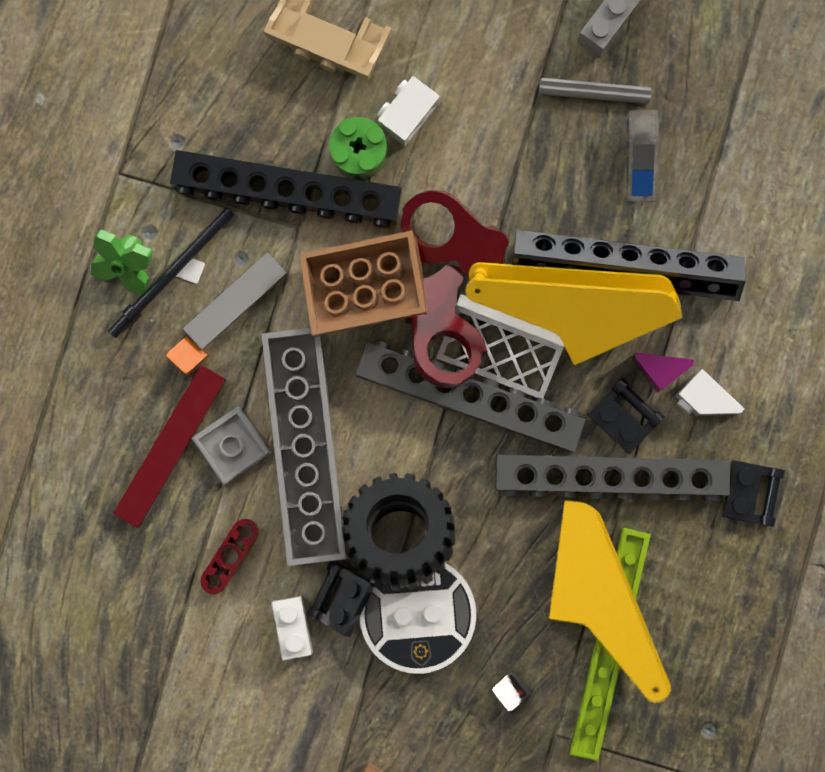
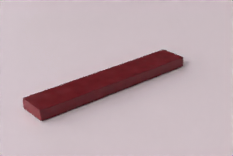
(169, 446)

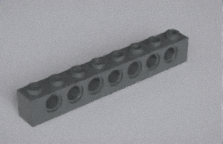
(570, 420)
(714, 471)

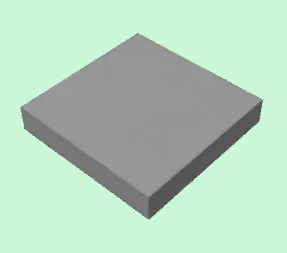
(231, 445)

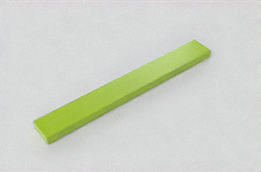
(603, 667)

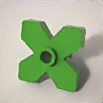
(123, 259)

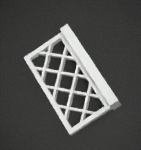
(517, 327)

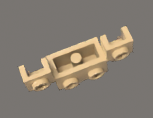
(325, 42)

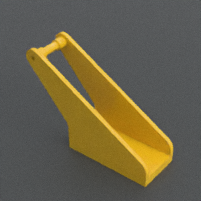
(581, 306)
(596, 593)

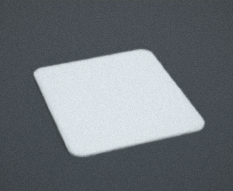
(192, 271)

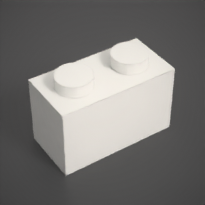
(408, 110)
(292, 627)

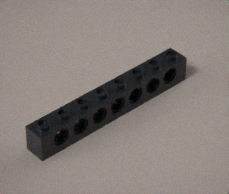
(188, 164)
(689, 271)

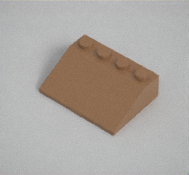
(363, 283)

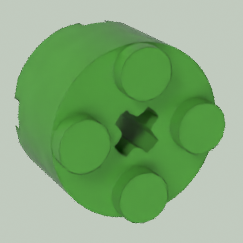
(357, 132)

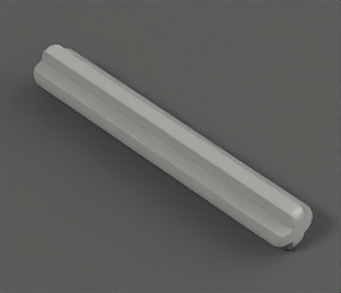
(594, 90)

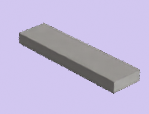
(235, 301)

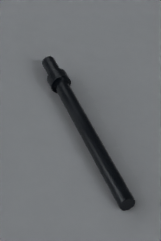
(132, 313)

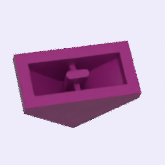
(661, 369)

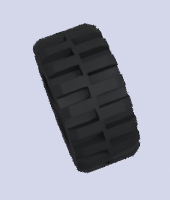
(389, 497)

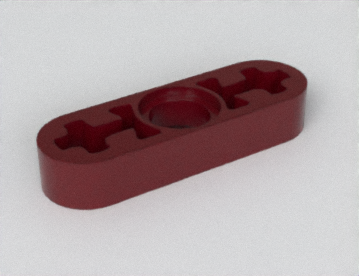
(224, 578)

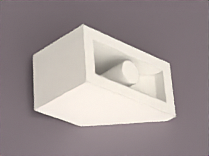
(706, 397)

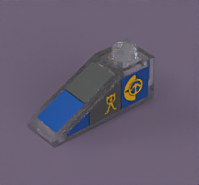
(642, 155)

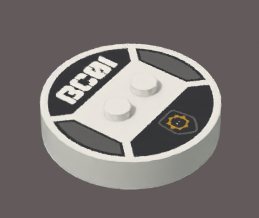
(420, 626)

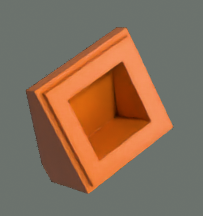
(186, 355)

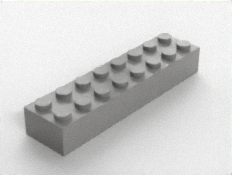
(304, 446)

